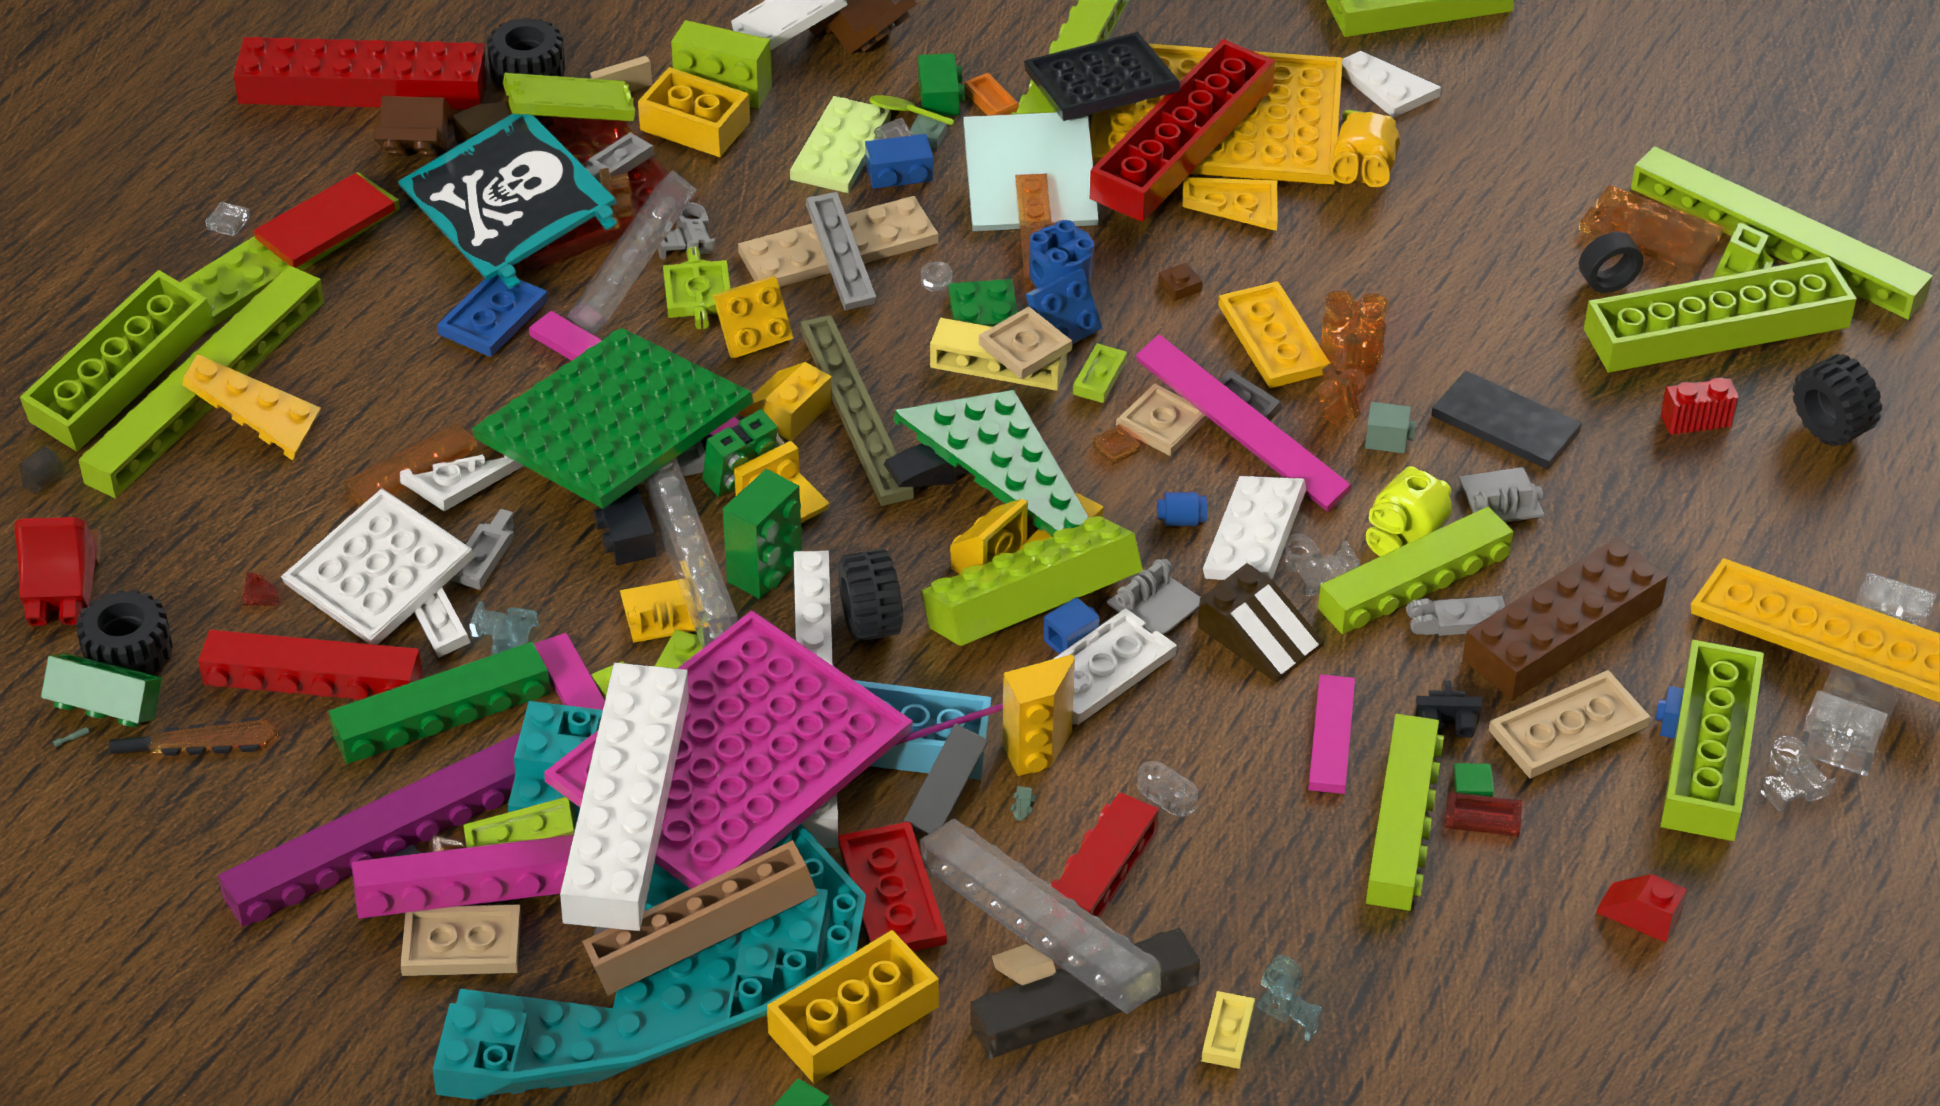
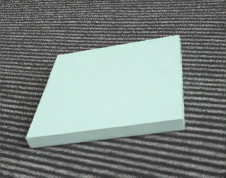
(1028, 144)

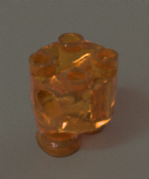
(1354, 331)

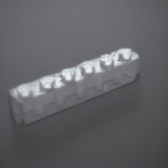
(631, 253)

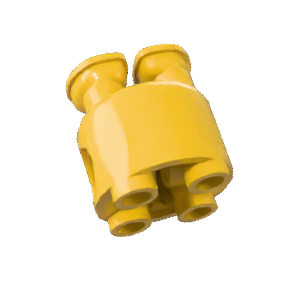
(1365, 149)

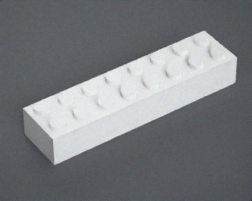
(625, 797)

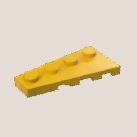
(266, 409)

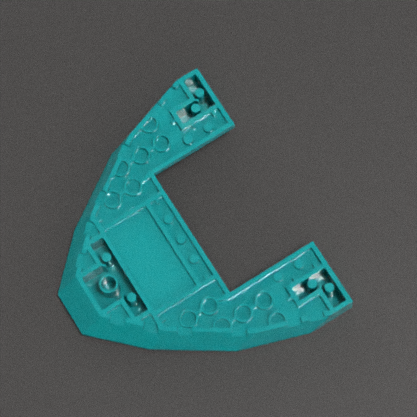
(532, 1043)

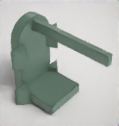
(1023, 801)

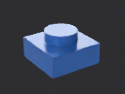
(1669, 710)

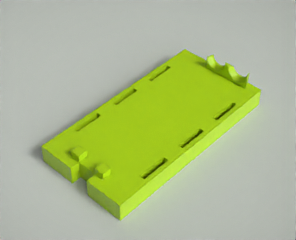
(569, 97)

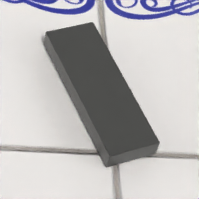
(946, 779)

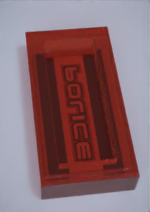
(1483, 814)

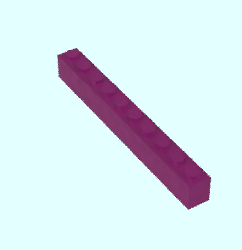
(371, 832)

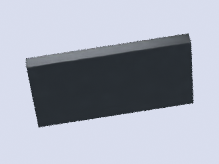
(1506, 419)

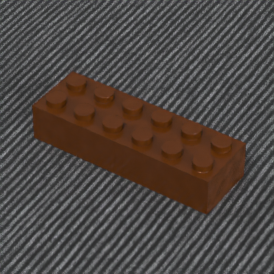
(1564, 618)

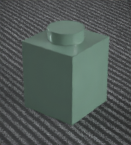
(1389, 427)

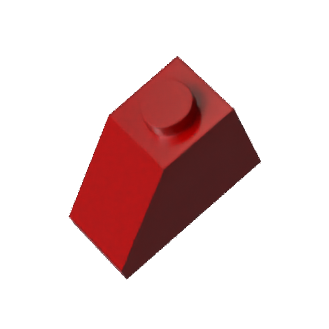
(1645, 905)

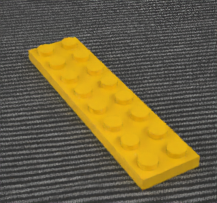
(1822, 627)

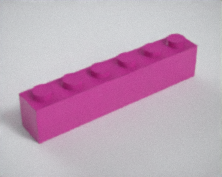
(460, 876)

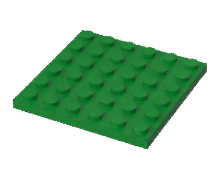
(612, 416)

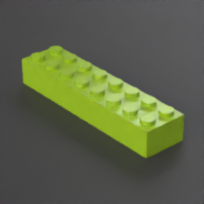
(1719, 314)

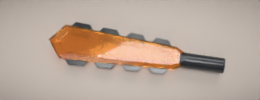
(221, 737)

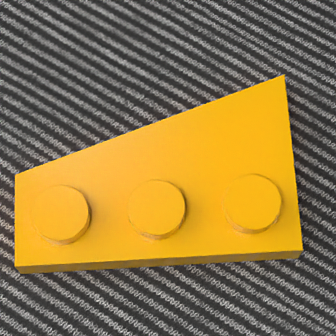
(1234, 199)

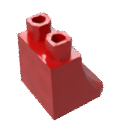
(54, 567)

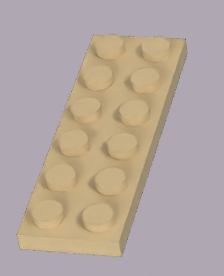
(878, 232)

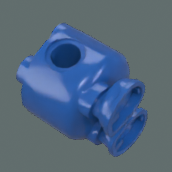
(1059, 251)

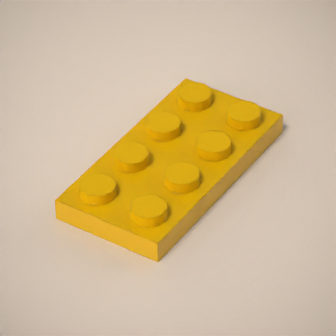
(1273, 334)

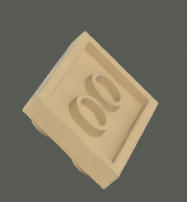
(461, 940)

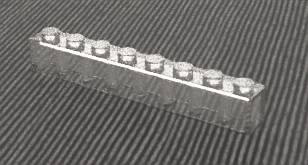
(690, 553)
(1042, 916)

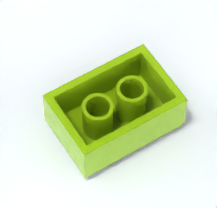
(725, 58)

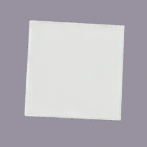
(378, 567)

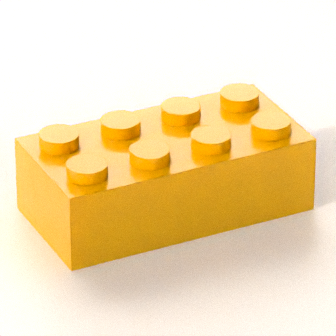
(853, 1006)

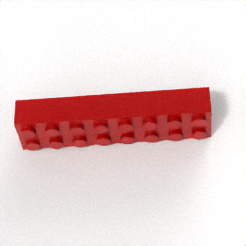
(358, 71)
(1181, 130)

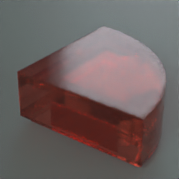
(259, 591)

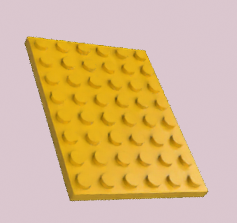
(1281, 139)

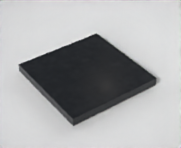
(1101, 76)

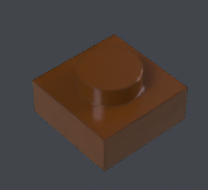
(1180, 281)

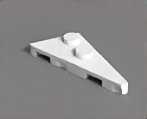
(457, 480)

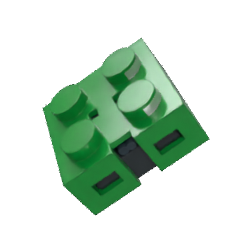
(735, 447)

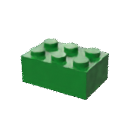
(762, 533)

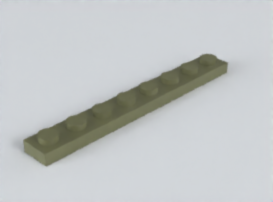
(854, 407)

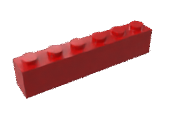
(305, 665)

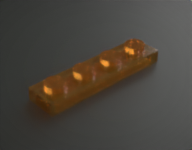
(1032, 210)

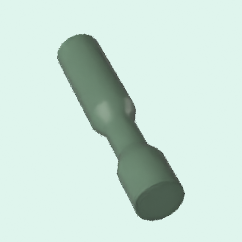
(77, 734)

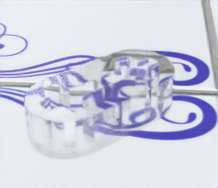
(1165, 789)

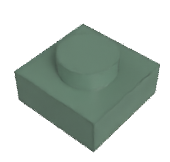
(932, 128)

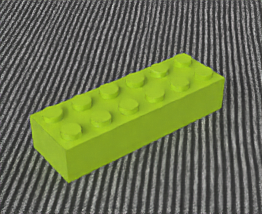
(117, 360)
(1031, 580)
(1713, 740)

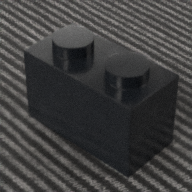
(626, 528)

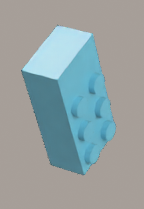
(927, 709)

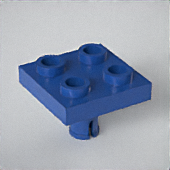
(1067, 305)

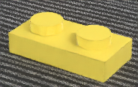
(1228, 1030)

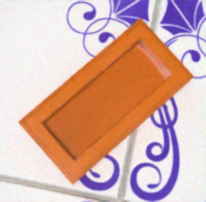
(990, 96)

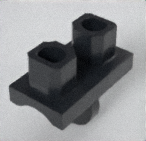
(1451, 708)

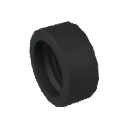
(1603, 249)

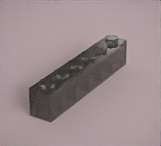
(1063, 1002)

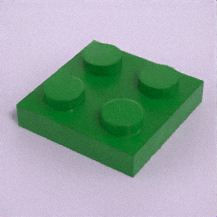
(982, 301)

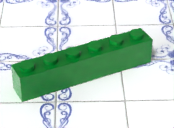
(439, 702)

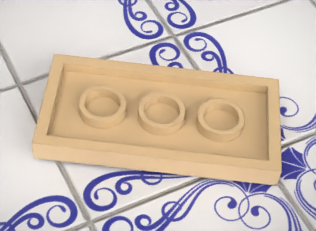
(1569, 724)

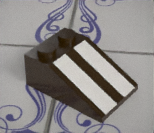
(1257, 623)

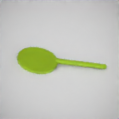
(900, 104)

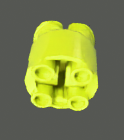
(1408, 510)

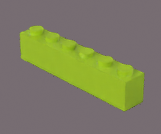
(1415, 570)
(1402, 813)

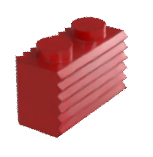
(1699, 406)

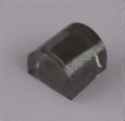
(40, 470)

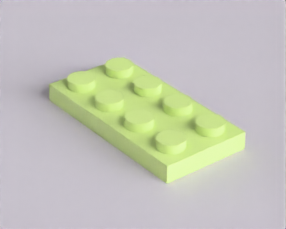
(837, 144)

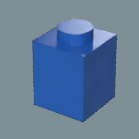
(1069, 624)

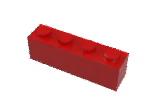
(1108, 853)

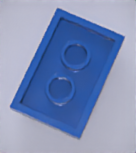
(492, 314)

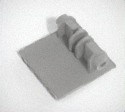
(1505, 492)
(1156, 598)

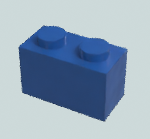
(899, 161)

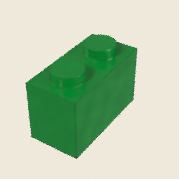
(940, 84)

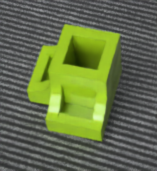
(1744, 252)

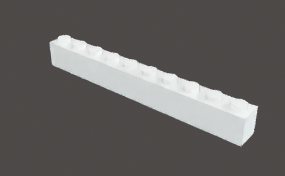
(814, 633)

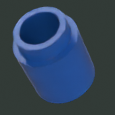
(1182, 509)

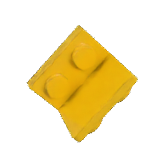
(784, 462)

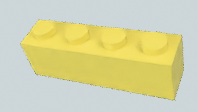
(958, 350)

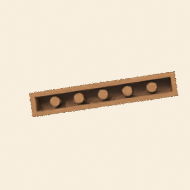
(701, 917)

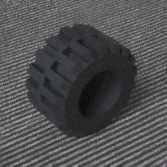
(525, 48)
(1837, 400)
(870, 594)
(126, 631)

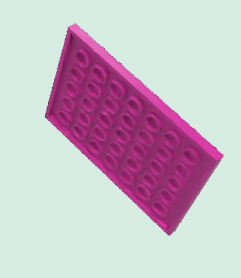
(758, 749)

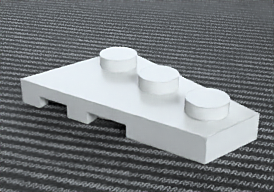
(1388, 85)

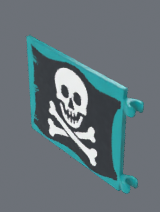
(508, 195)

